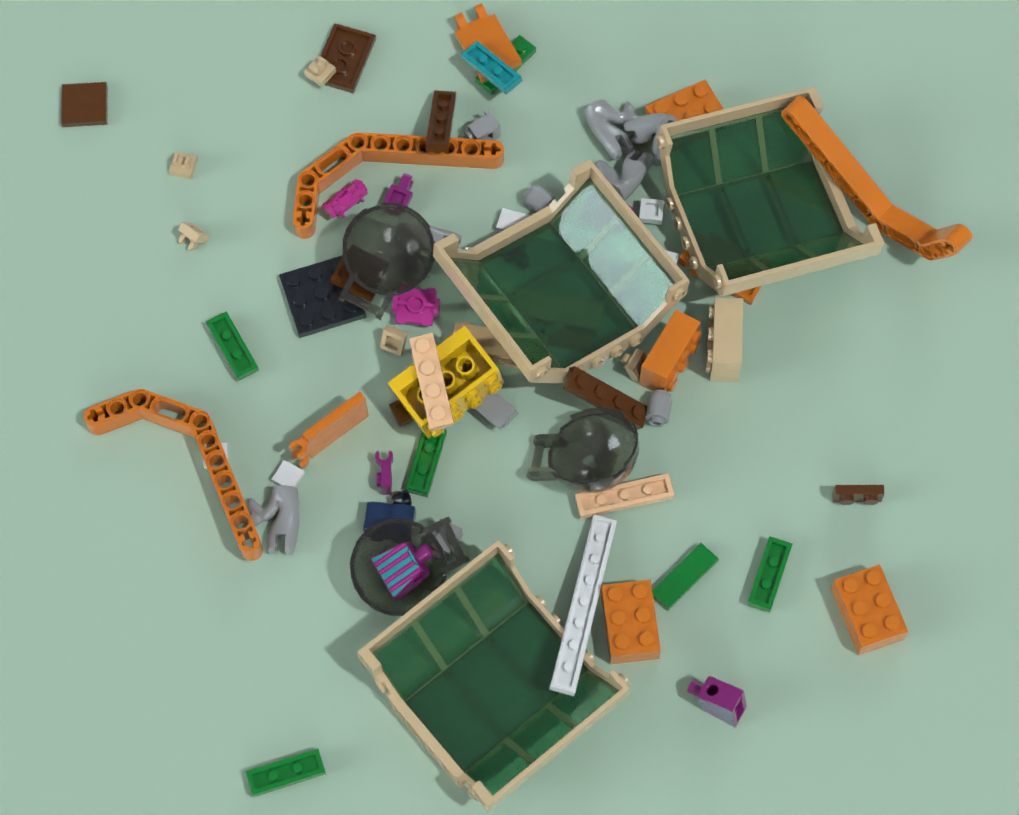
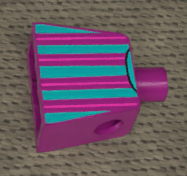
(403, 568)
(719, 699)

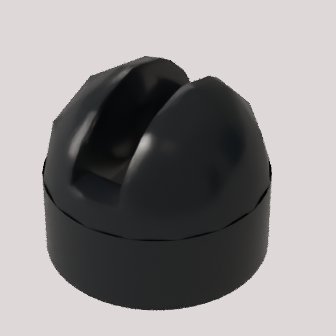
(402, 497)

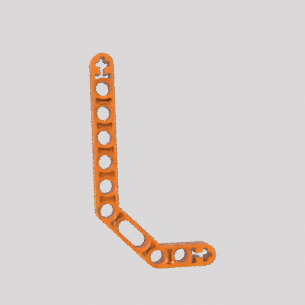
(389, 154)
(864, 192)
(188, 426)

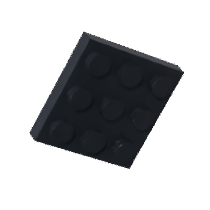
(315, 299)

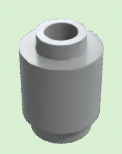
(538, 198)
(658, 408)

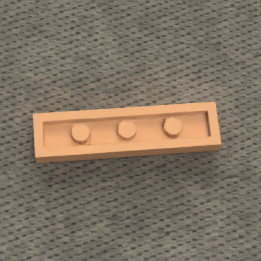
(431, 381)
(625, 496)

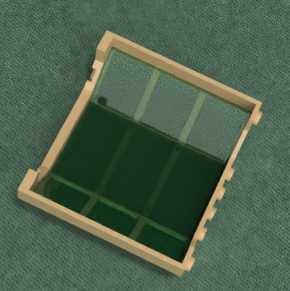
(756, 198)
(568, 280)
(477, 674)

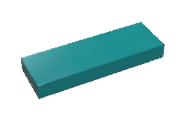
(491, 67)

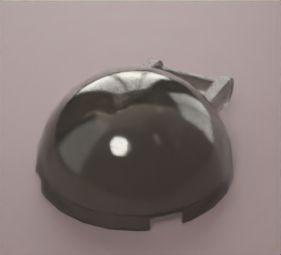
(386, 253)
(588, 452)
(387, 535)

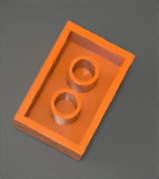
(687, 103)
(671, 353)
(869, 609)
(630, 622)

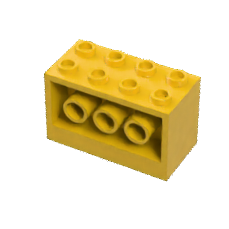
(467, 377)

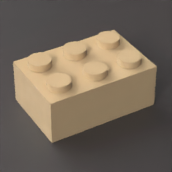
(724, 339)

